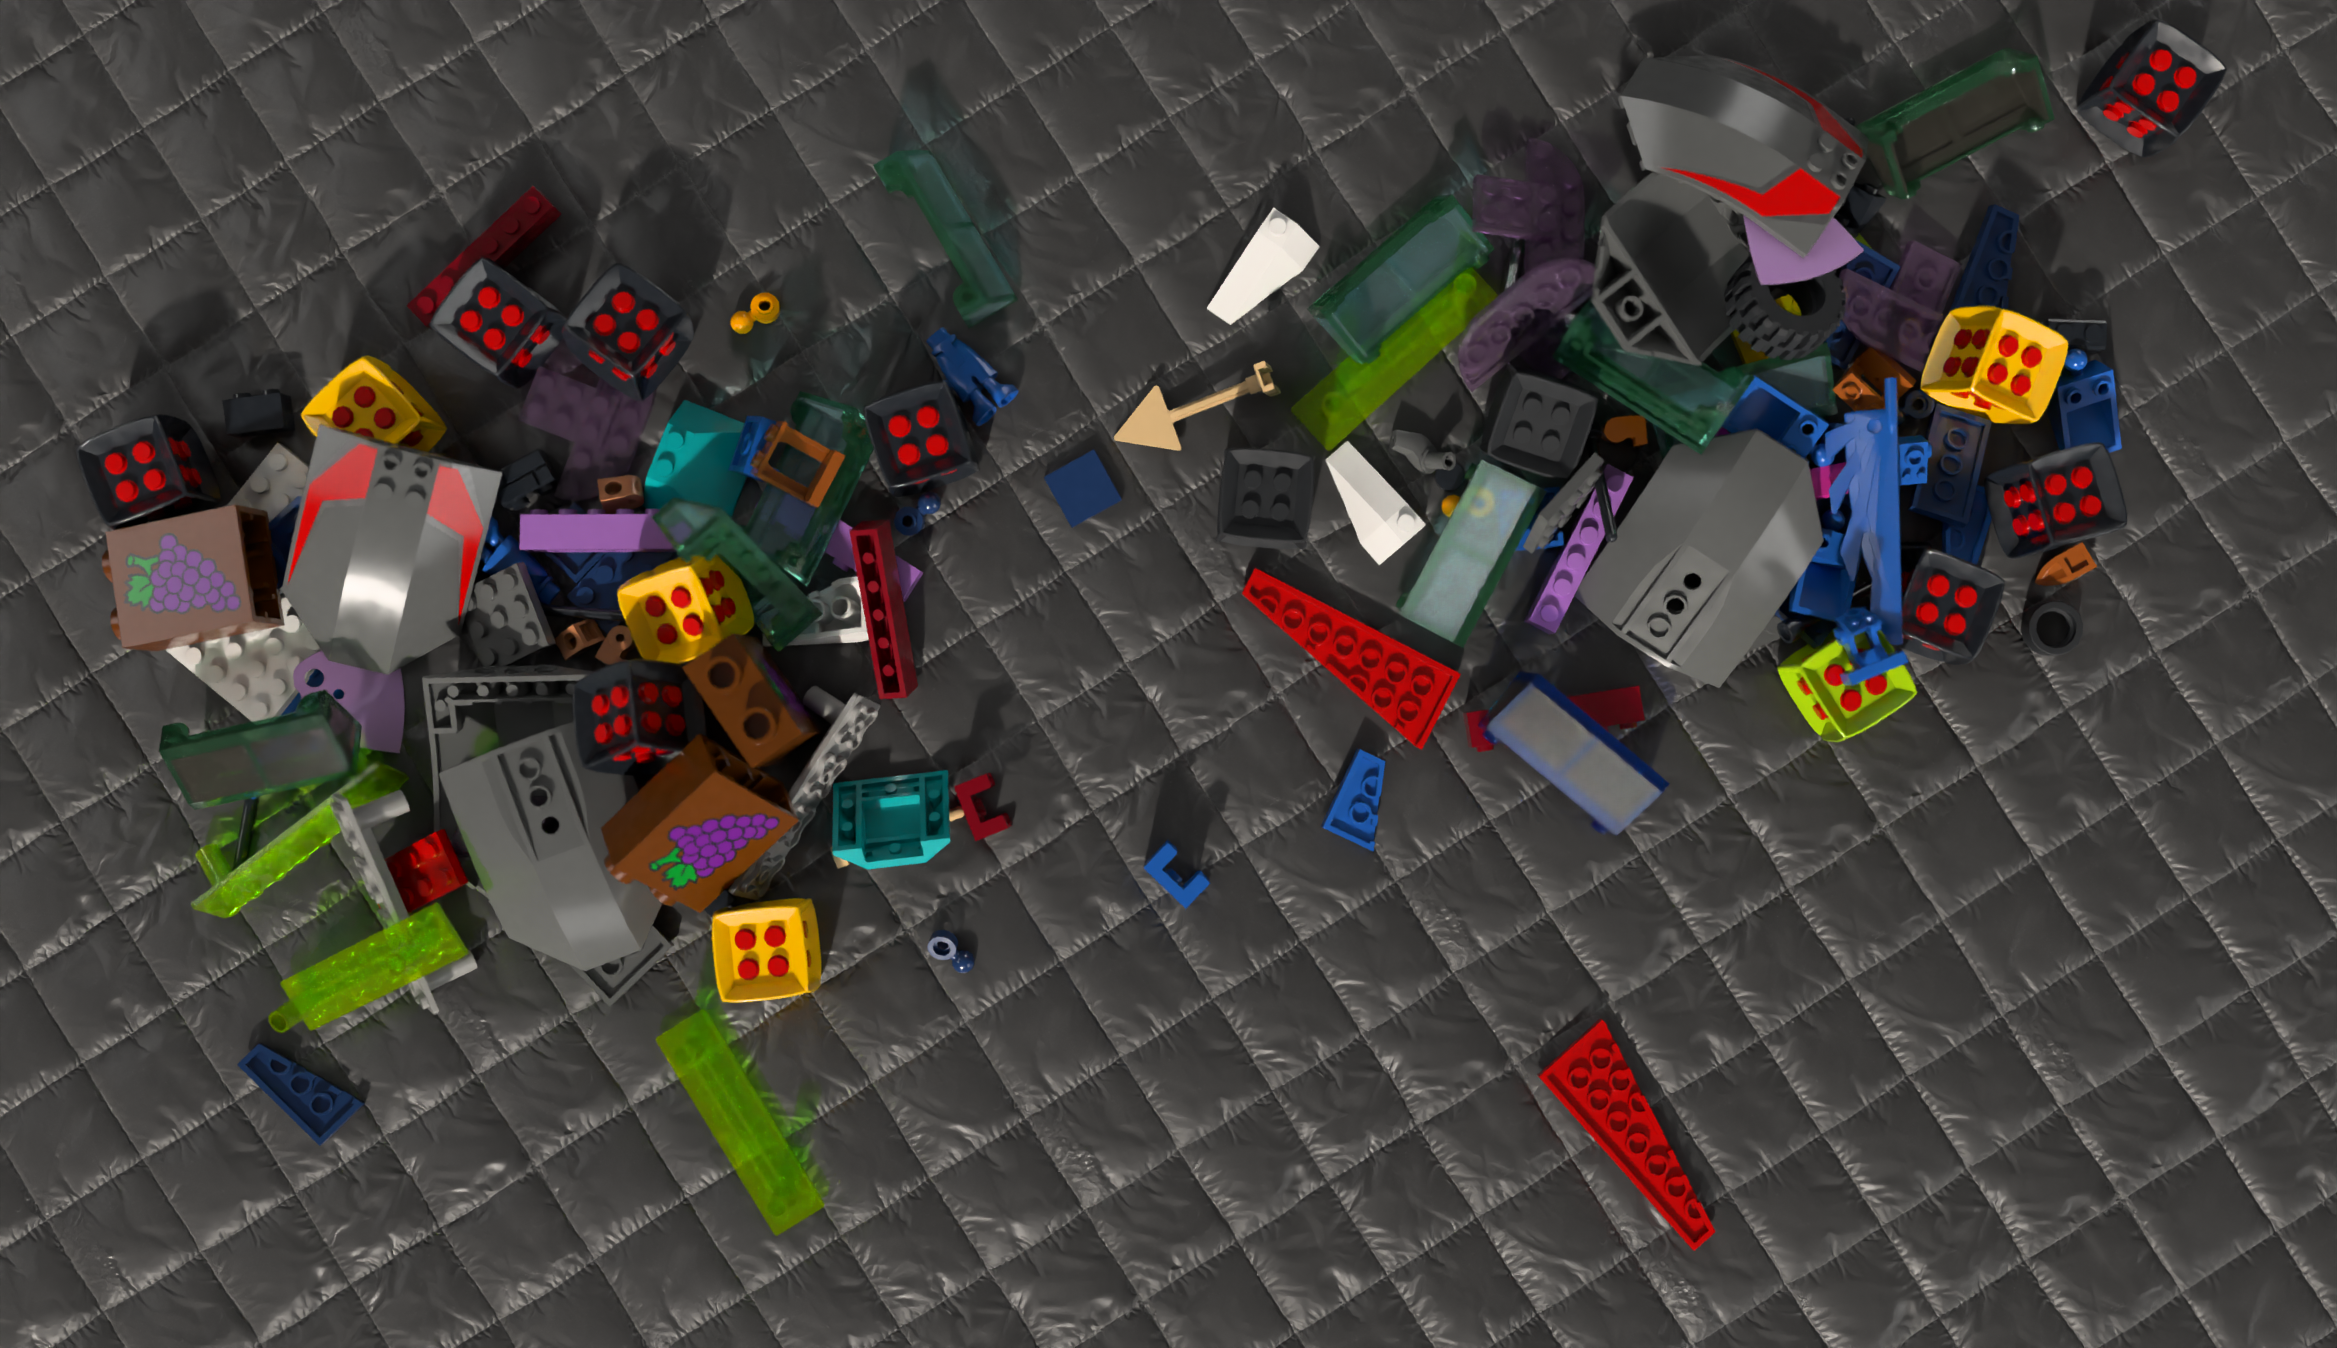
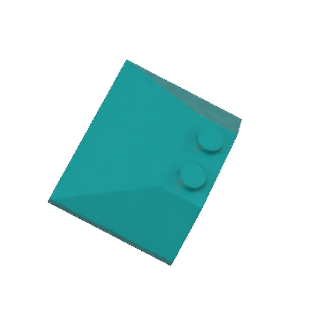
(696, 460)
(891, 819)

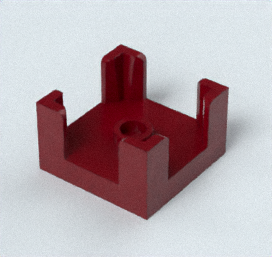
(975, 810)

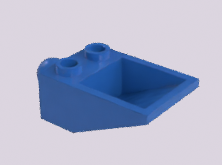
(2084, 404)
(1779, 418)
(1825, 585)

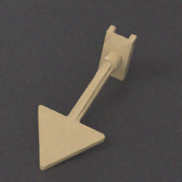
(1154, 424)

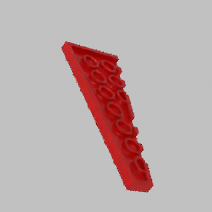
(1382, 672)
(1608, 1103)

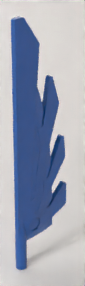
(1873, 488)

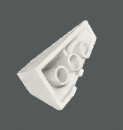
(1268, 262)
(1375, 508)
(841, 619)

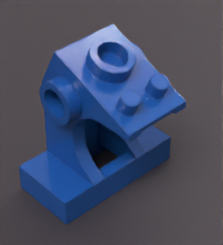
(1913, 459)
(1871, 661)

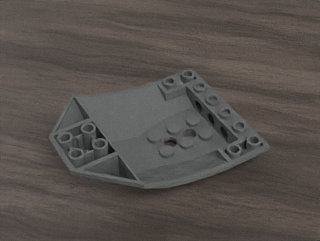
(1733, 517)
(544, 885)

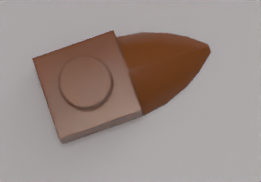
(2066, 566)

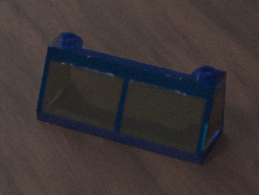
(1572, 752)

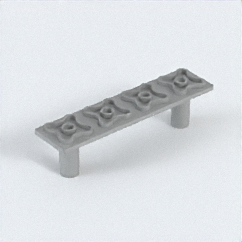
(814, 782)
(357, 832)

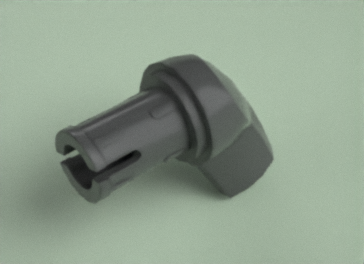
(1421, 452)

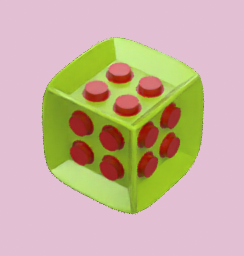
(1840, 709)

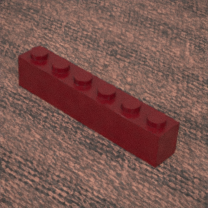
(499, 242)
(883, 608)
(1606, 707)

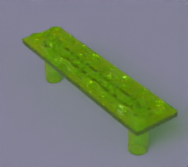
(1359, 389)
(270, 864)
(369, 970)
(740, 1122)

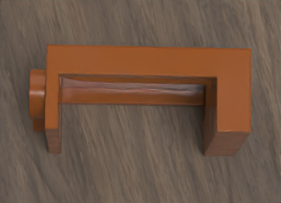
(1875, 368)
(823, 478)

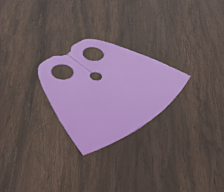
(1780, 264)
(369, 697)

